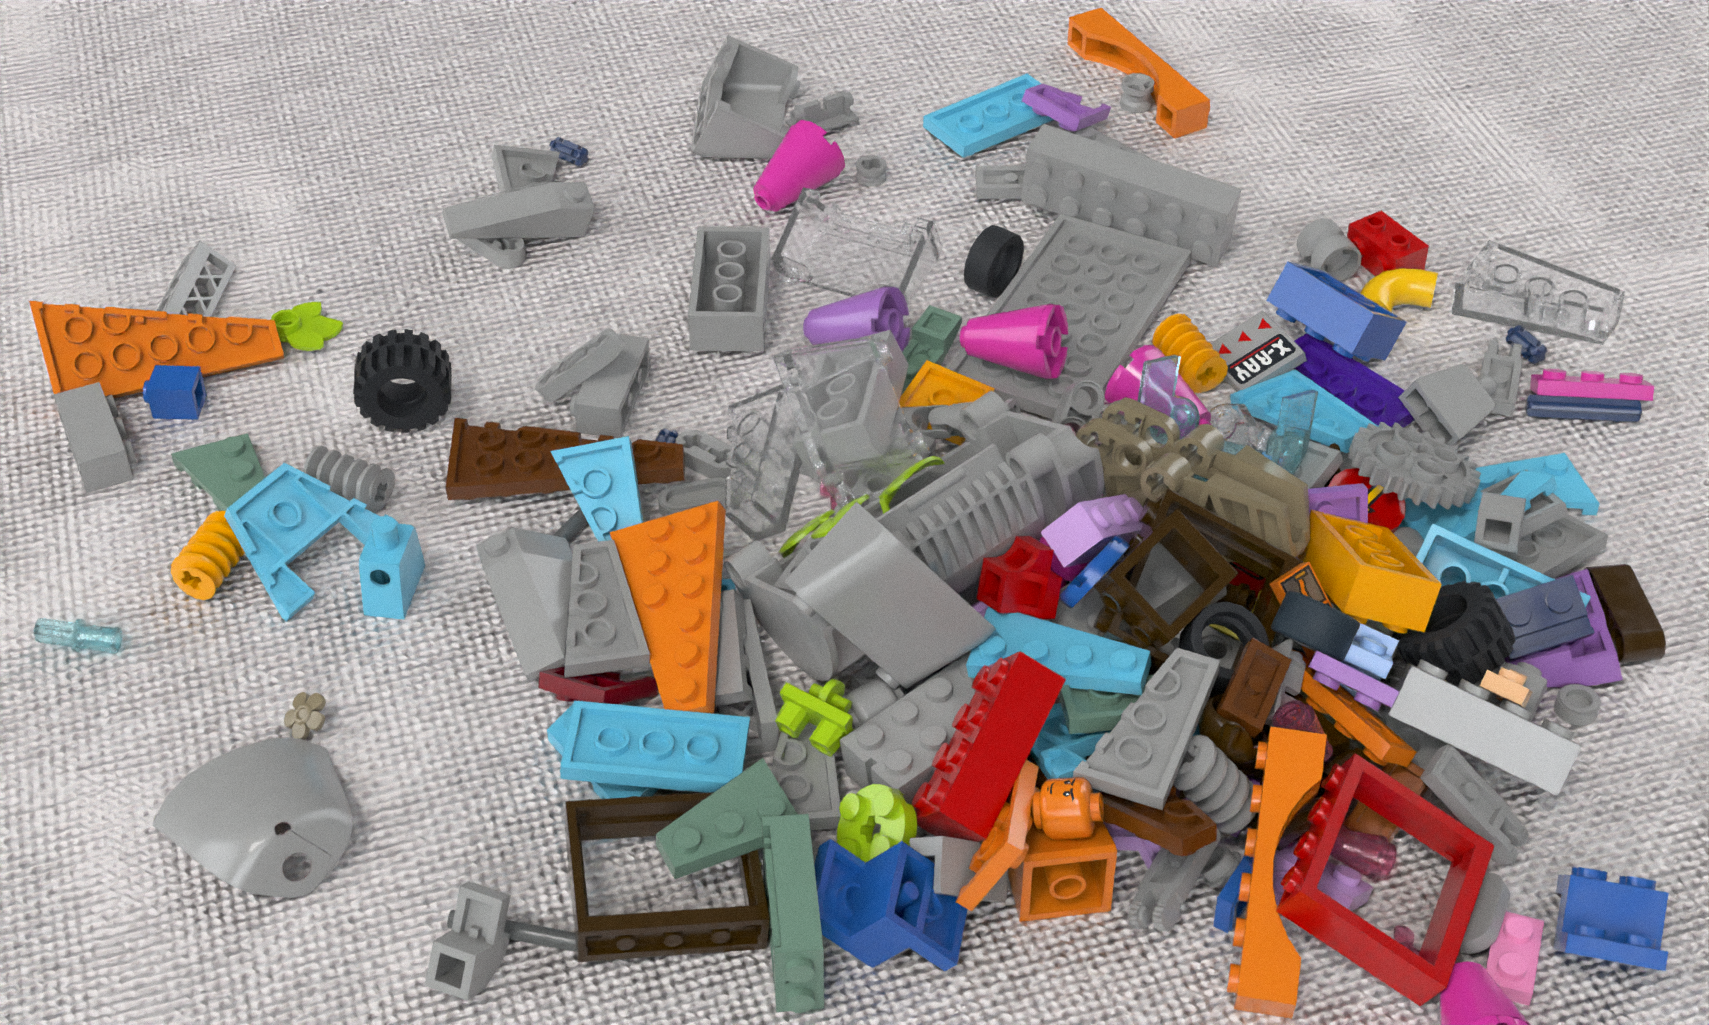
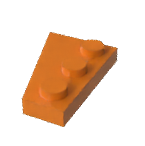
(1006, 841)

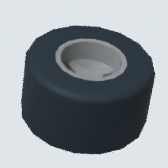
(1315, 625)

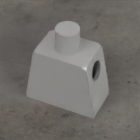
(1450, 402)

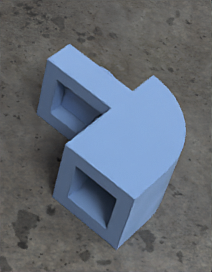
(1370, 654)

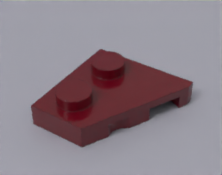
(596, 687)

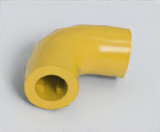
(1401, 287)

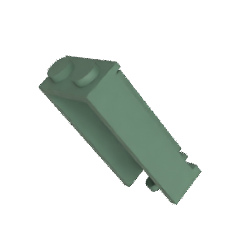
(793, 913)

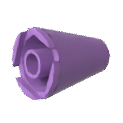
(859, 317)

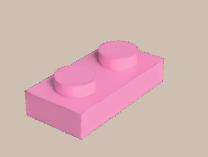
(1515, 956)

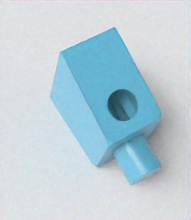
(394, 553)

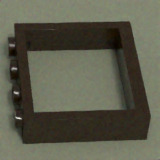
(1228, 541)
(664, 931)

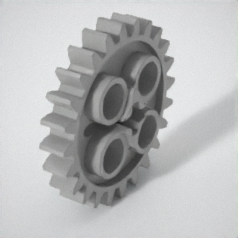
(1414, 465)

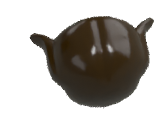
(1228, 735)

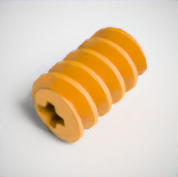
(1199, 362)
(207, 558)

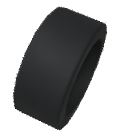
(993, 261)
(1228, 615)

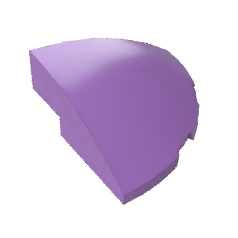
(1585, 660)

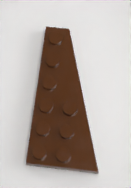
(519, 462)
(1178, 827)

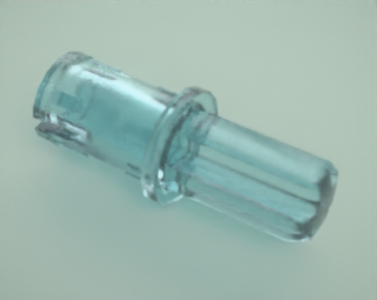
(78, 635)

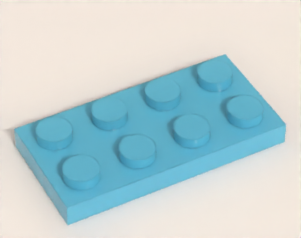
(985, 117)
(653, 747)

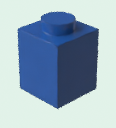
(175, 392)

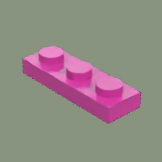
(1592, 385)

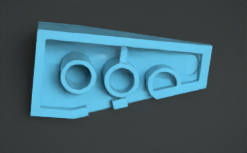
(1459, 560)

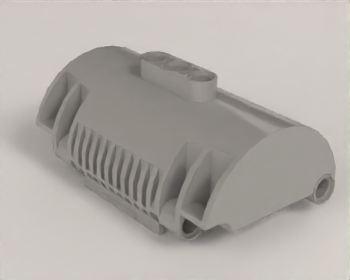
(997, 485)

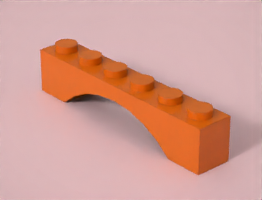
(1104, 40)
(1269, 962)

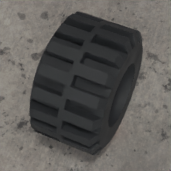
(402, 358)
(1462, 635)

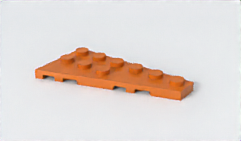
(126, 344)
(676, 590)

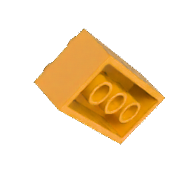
(1370, 573)

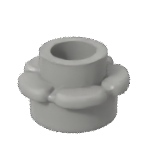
(1220, 866)

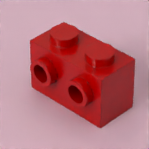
(1386, 244)

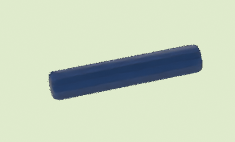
(1583, 408)

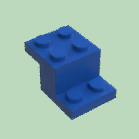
(886, 906)
(1611, 919)

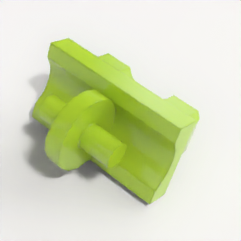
(821, 707)

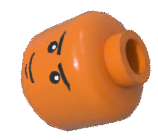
(1067, 808)

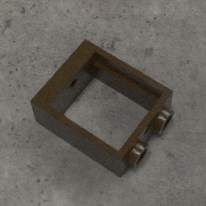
(1195, 556)

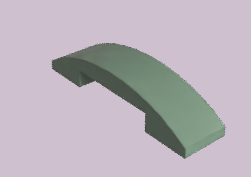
(930, 340)

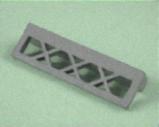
(188, 275)
(762, 704)

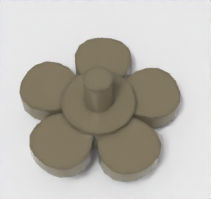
(306, 715)

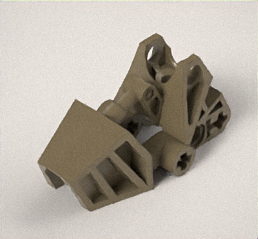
(1240, 486)

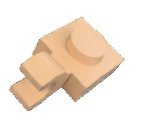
(1507, 685)

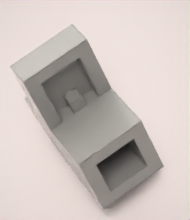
(1500, 523)
(474, 948)

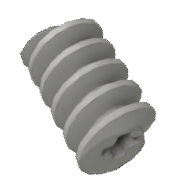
(351, 477)
(1215, 785)

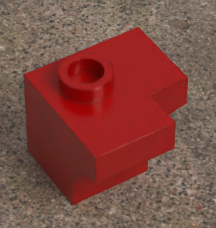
(1021, 580)

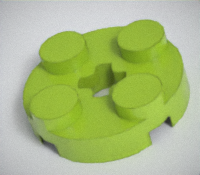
(870, 807)

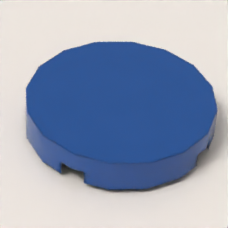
(1094, 571)

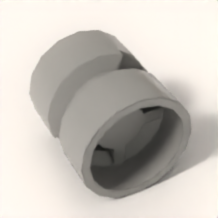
(1328, 249)

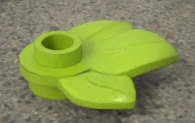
(305, 327)

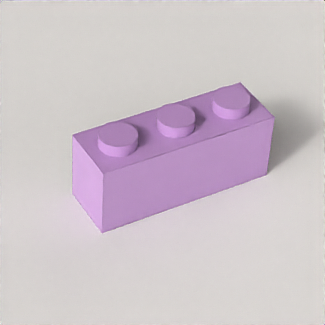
(1090, 526)

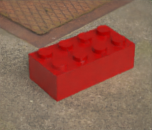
(987, 748)

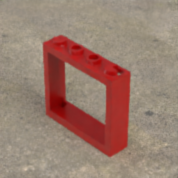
(1410, 974)

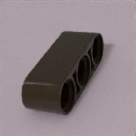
(1628, 614)

